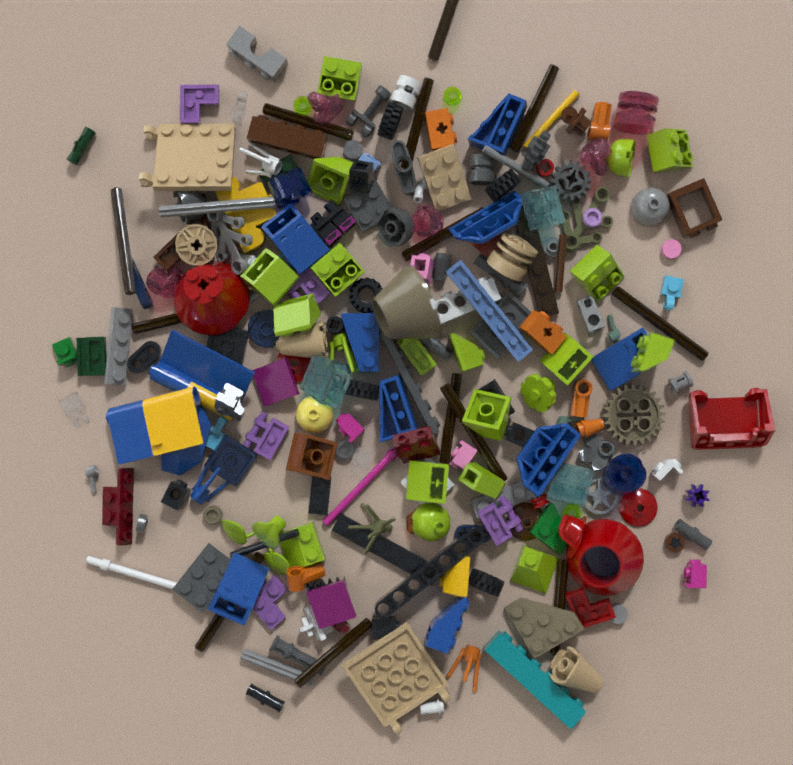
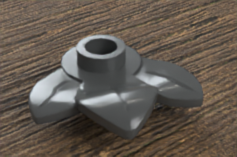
(593, 452)

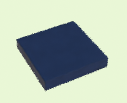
(232, 459)

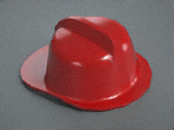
(571, 532)

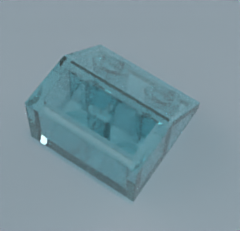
(542, 208)
(326, 380)
(571, 485)

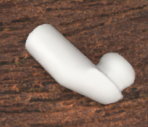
(418, 193)

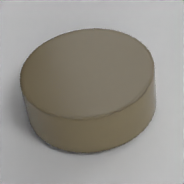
(212, 515)

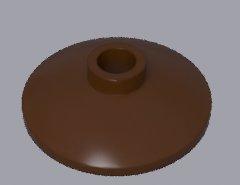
(525, 511)

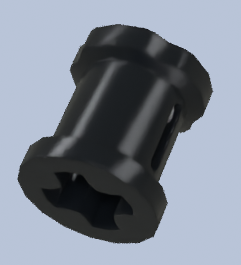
(340, 326)

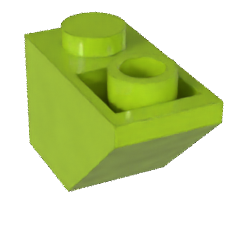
(482, 480)

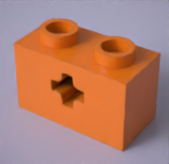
(436, 119)
(534, 326)

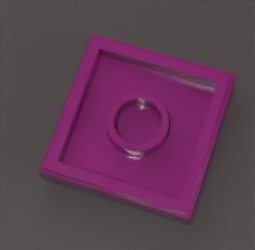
(275, 382)
(331, 604)

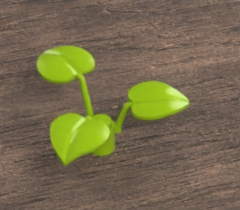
(268, 534)

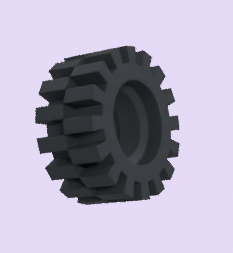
(390, 121)
(502, 185)
(357, 287)
(363, 390)
(485, 582)

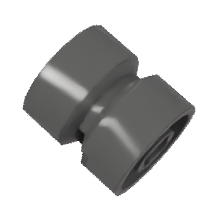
(481, 169)

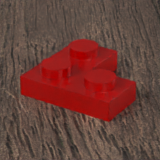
(589, 613)

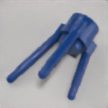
(201, 492)

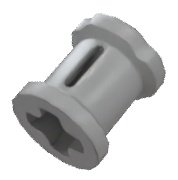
(680, 382)

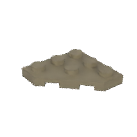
(542, 624)

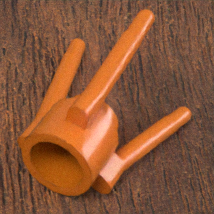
(470, 655)

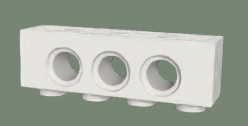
(453, 310)

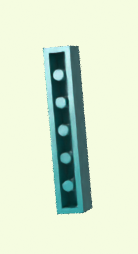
(534, 679)

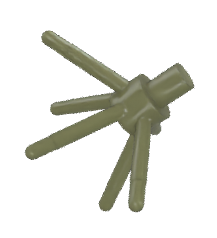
(378, 526)

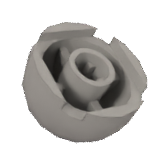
(650, 206)

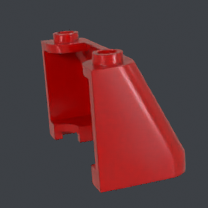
(730, 420)

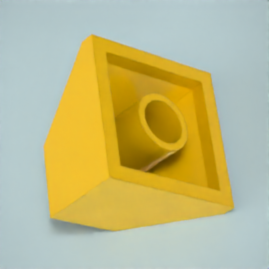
(456, 578)

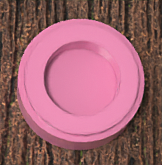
(671, 249)

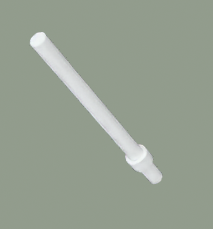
(106, 565)

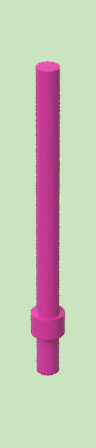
(390, 456)

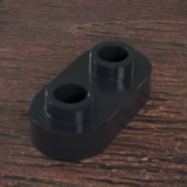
(144, 357)

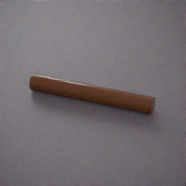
(560, 263)

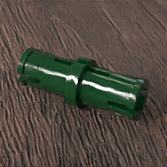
(81, 146)

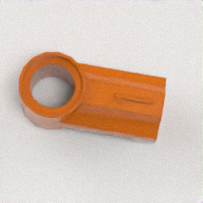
(600, 122)
(580, 401)
(299, 576)

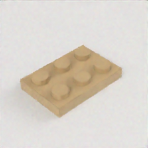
(444, 177)

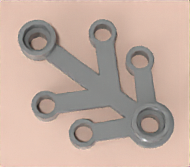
(226, 239)

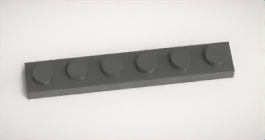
(414, 389)

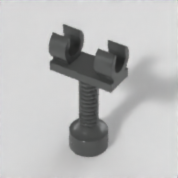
(381, 94)

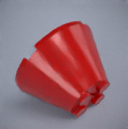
(211, 298)

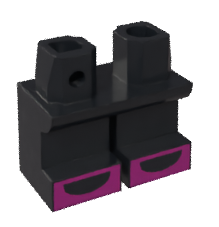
(339, 217)

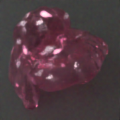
(325, 107)
(594, 154)
(432, 226)
(163, 282)

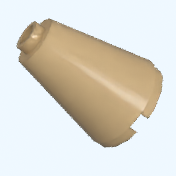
(305, 344)
(575, 671)

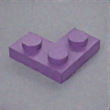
(194, 97)
(265, 604)

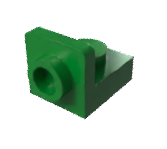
(65, 352)

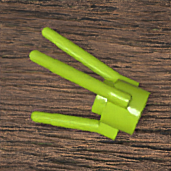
(341, 343)

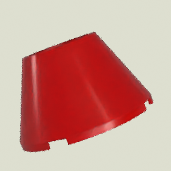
(622, 542)

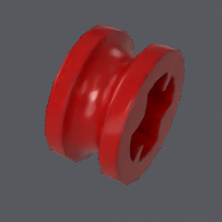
(549, 172)
(540, 501)

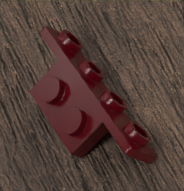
(118, 506)

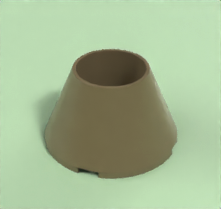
(405, 308)

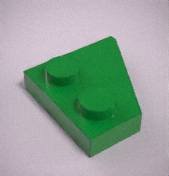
(547, 531)

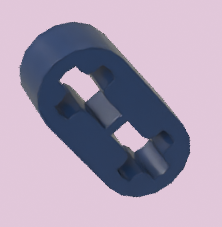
(473, 537)

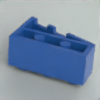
(500, 126)
(364, 339)
(395, 408)

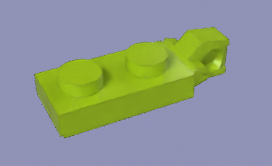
(417, 355)

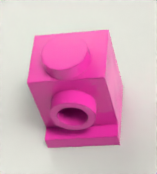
(349, 426)
(695, 574)

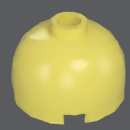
(314, 416)

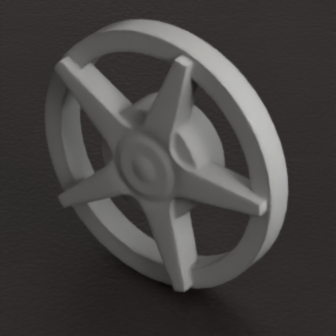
(600, 496)

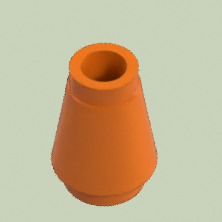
(589, 427)

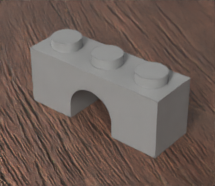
(269, 65)

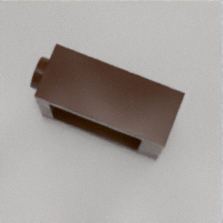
(679, 216)

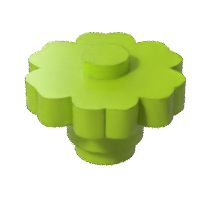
(538, 392)

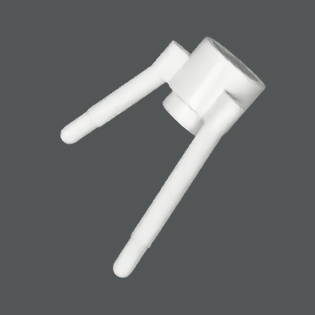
(270, 164)

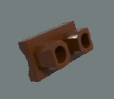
(576, 121)

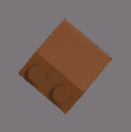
(311, 456)

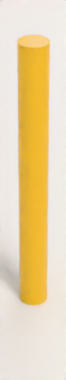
(554, 116)

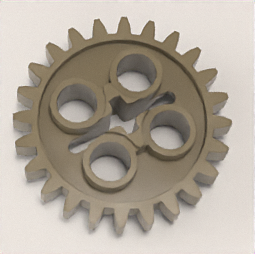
(633, 397)

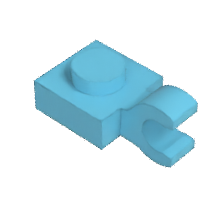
(671, 289)
(216, 433)

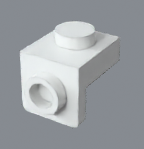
(663, 468)

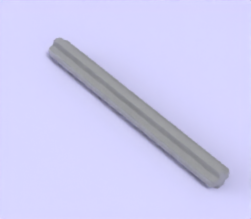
(216, 207)

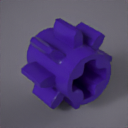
(703, 495)

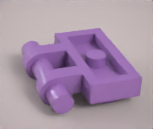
(310, 284)
(271, 438)
(495, 524)

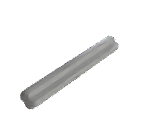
(271, 665)

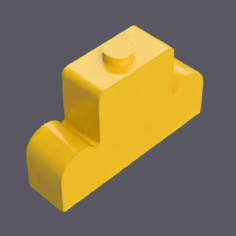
(253, 218)

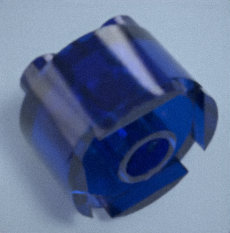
(289, 188)
(633, 469)

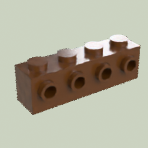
(286, 137)

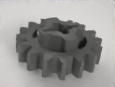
(536, 150)
(578, 183)

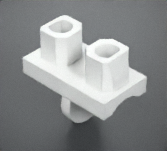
(320, 634)

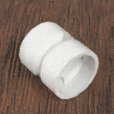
(403, 98)

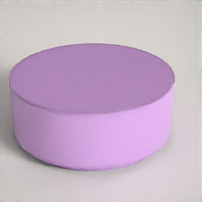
(592, 217)

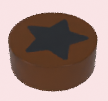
(674, 542)

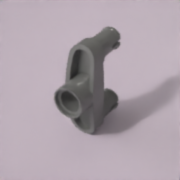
(406, 177)

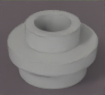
(552, 253)

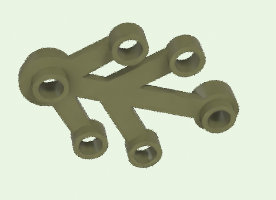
(574, 236)

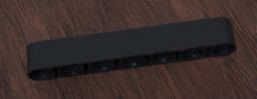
(424, 581)

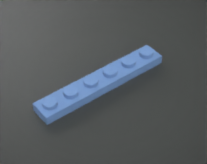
(489, 310)

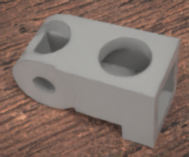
(590, 315)

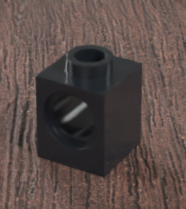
(361, 176)
(509, 432)
(168, 498)
(383, 626)

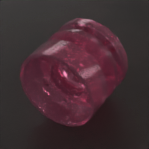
(636, 112)

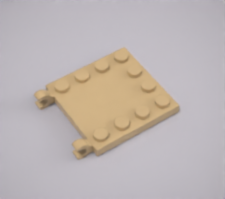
(191, 157)
(396, 676)

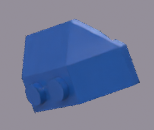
(490, 220)
(544, 455)
(185, 459)

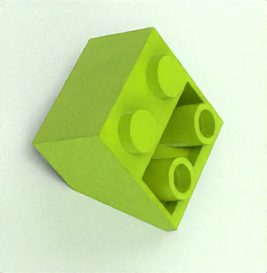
(340, 78)
(669, 150)
(337, 270)
(597, 273)
(269, 277)
(295, 315)
(652, 351)
(567, 360)
(427, 482)

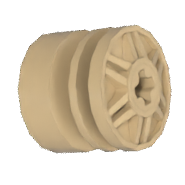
(187, 236)
(510, 259)

